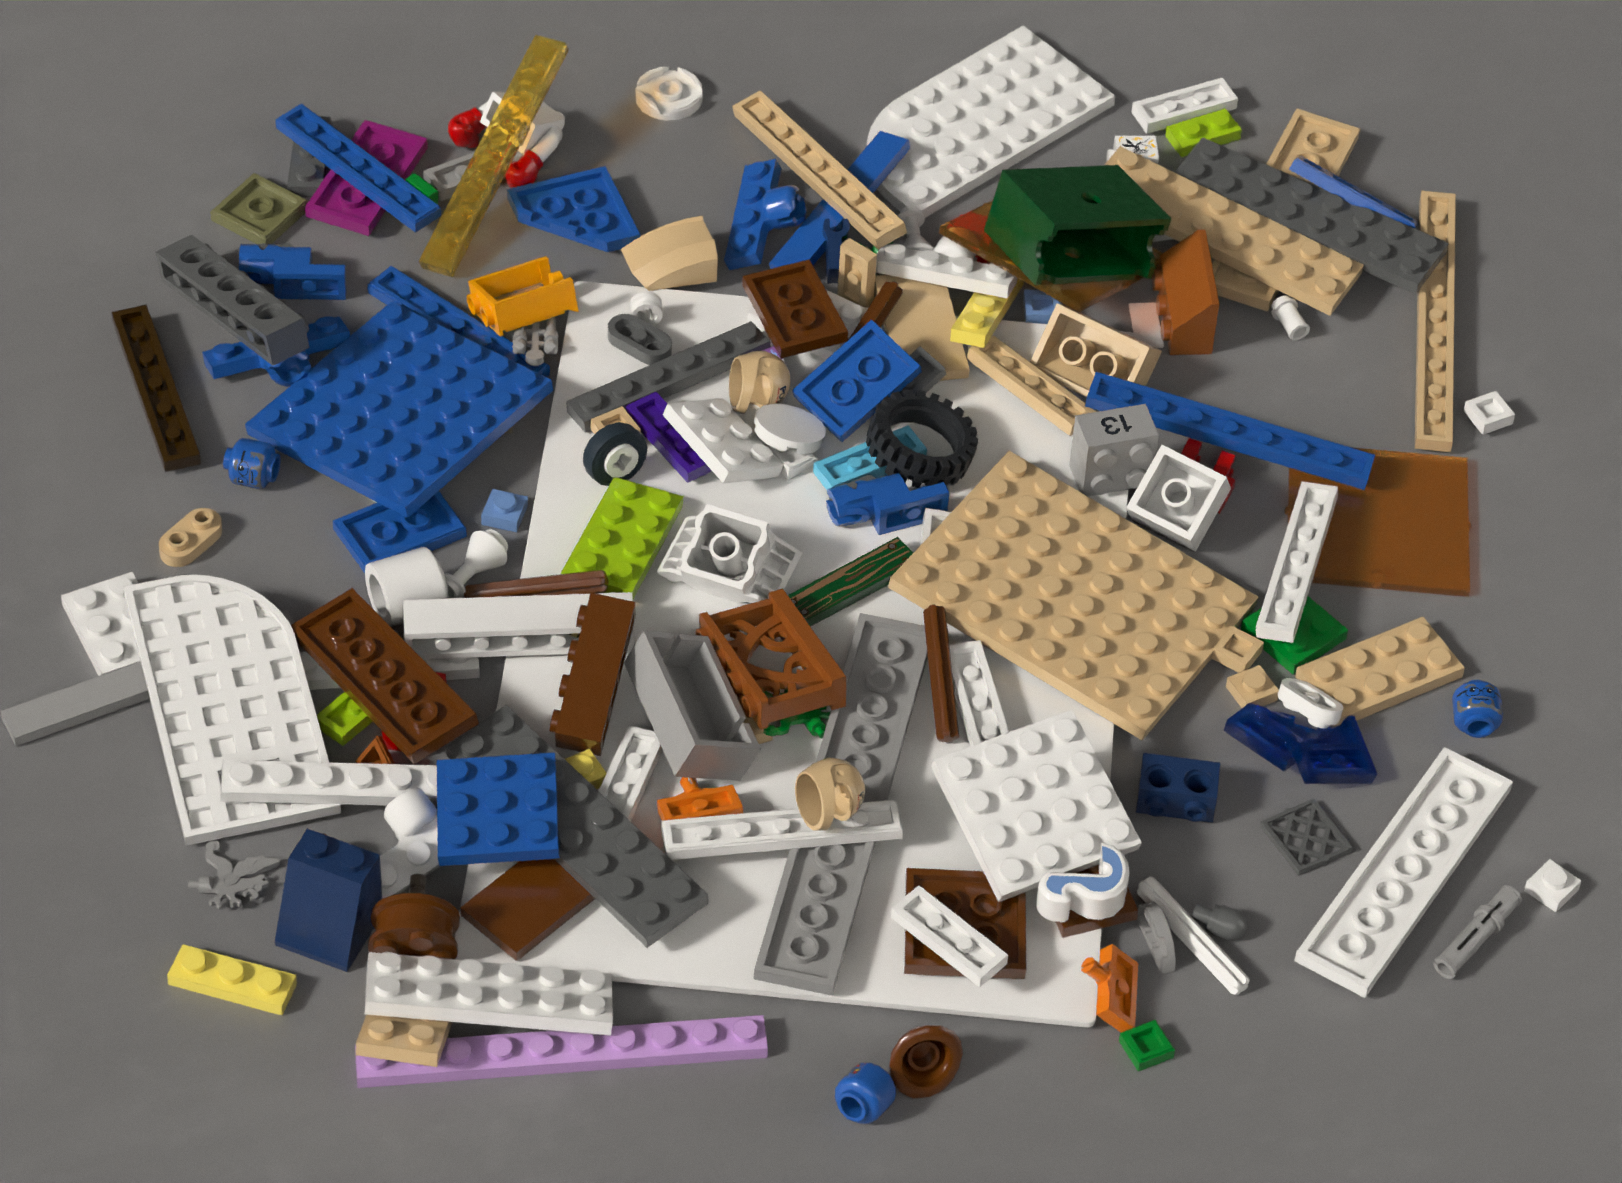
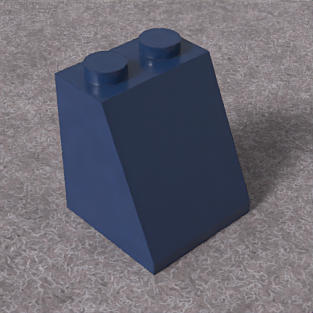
(328, 900)

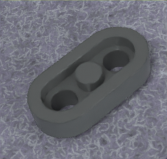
(642, 340)

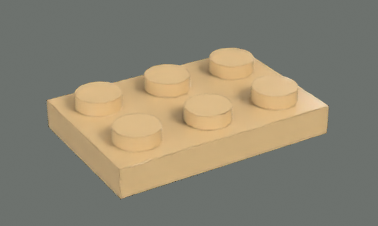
(403, 1039)

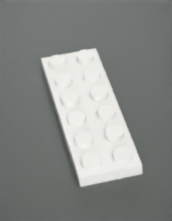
(489, 993)

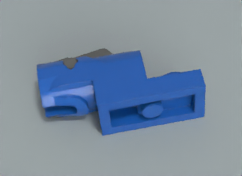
(292, 272)
(884, 502)

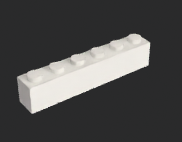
(495, 625)

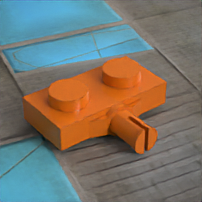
(699, 802)
(1117, 986)

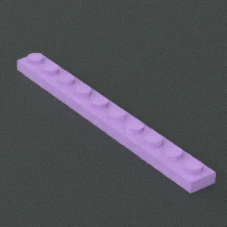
(577, 1052)

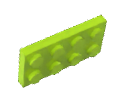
(625, 534)

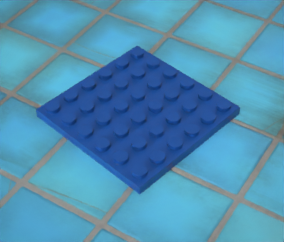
(399, 408)

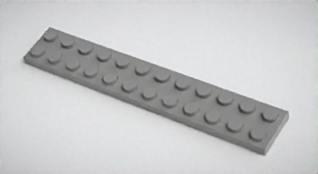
(825, 883)

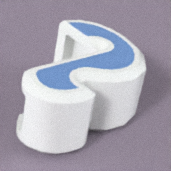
(1086, 894)

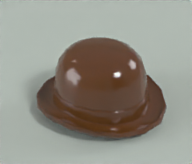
(925, 1060)

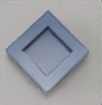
(1038, 306)
(504, 510)

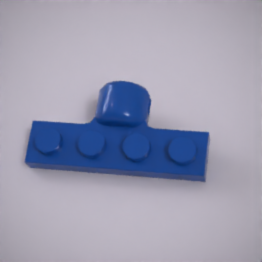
(760, 209)
(236, 358)

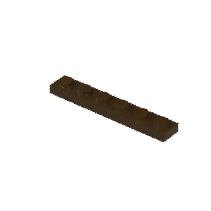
(156, 388)

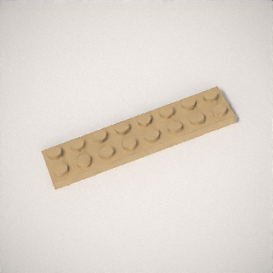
(1308, 136)
(1245, 237)

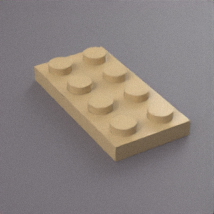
(1384, 669)

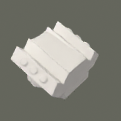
(729, 556)

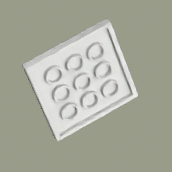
(1034, 803)

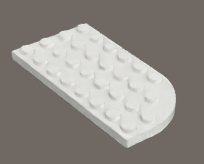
(221, 689)

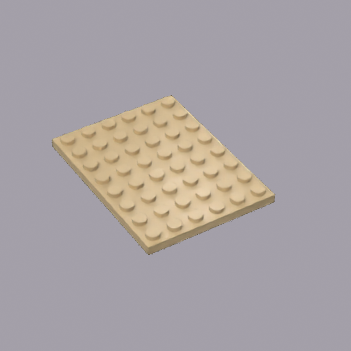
(1074, 594)

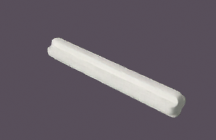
(1195, 937)

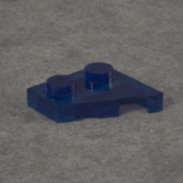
(1269, 733)
(1336, 756)

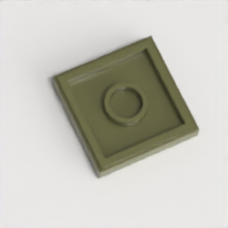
(259, 210)

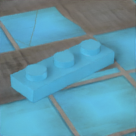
(857, 462)

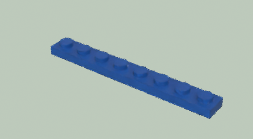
(1235, 431)

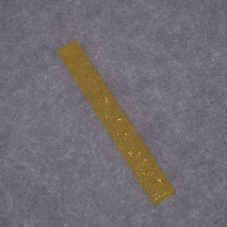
(493, 156)

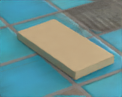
(925, 320)

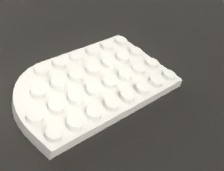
(984, 118)

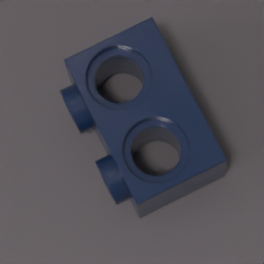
(1178, 787)

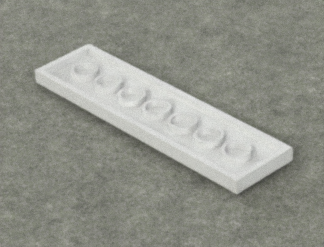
(1403, 872)

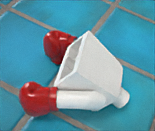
(536, 146)

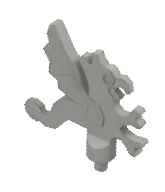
(229, 883)

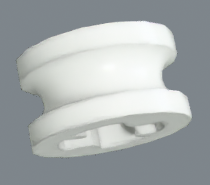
(647, 300)

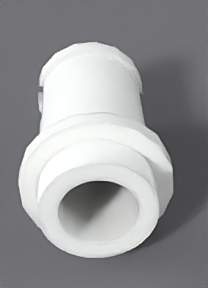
(1286, 312)

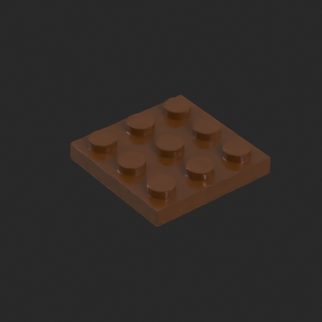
(974, 901)

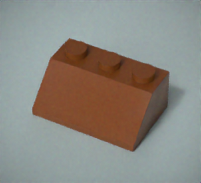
(1187, 296)

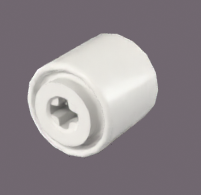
(404, 577)

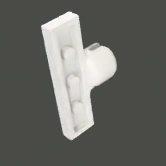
(945, 266)
(415, 824)

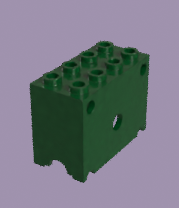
(1052, 213)

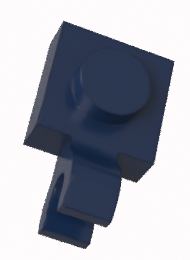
(833, 243)

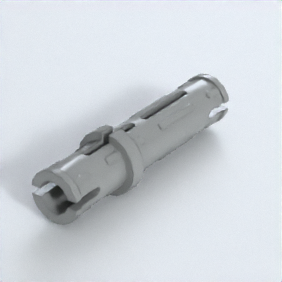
(1487, 921)

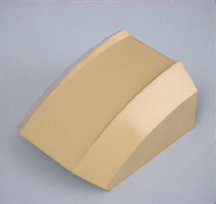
(674, 255)

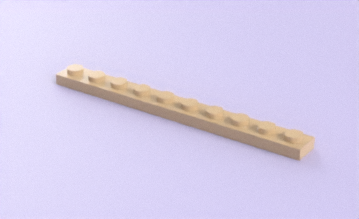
(1436, 330)

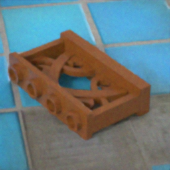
(814, 687)

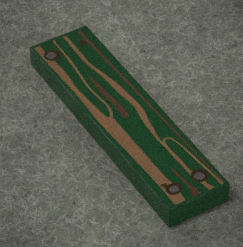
(850, 582)

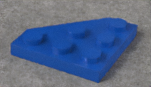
(578, 208)

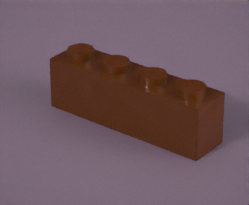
(594, 673)

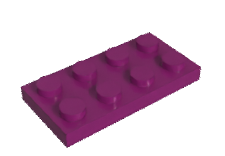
(344, 205)

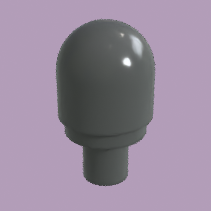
(1222, 921)

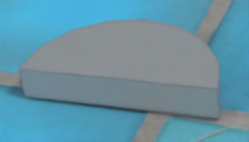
(1157, 935)

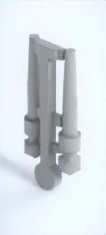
(550, 343)

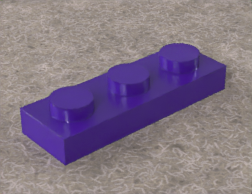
(662, 435)

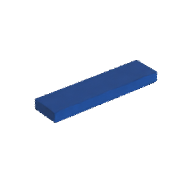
(1346, 190)

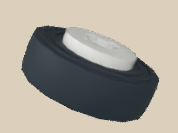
(615, 452)

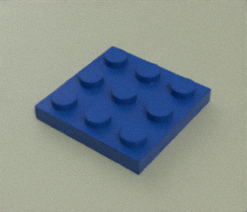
(497, 809)

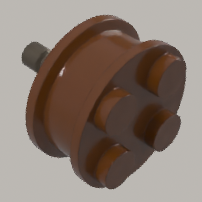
(415, 923)

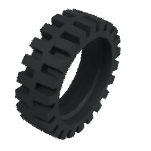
(926, 412)

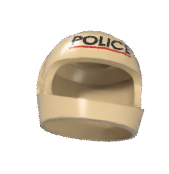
(757, 380)
(828, 791)

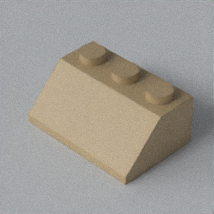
(1080, 346)

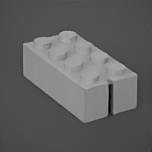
(691, 706)

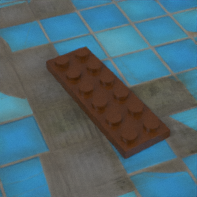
(384, 676)

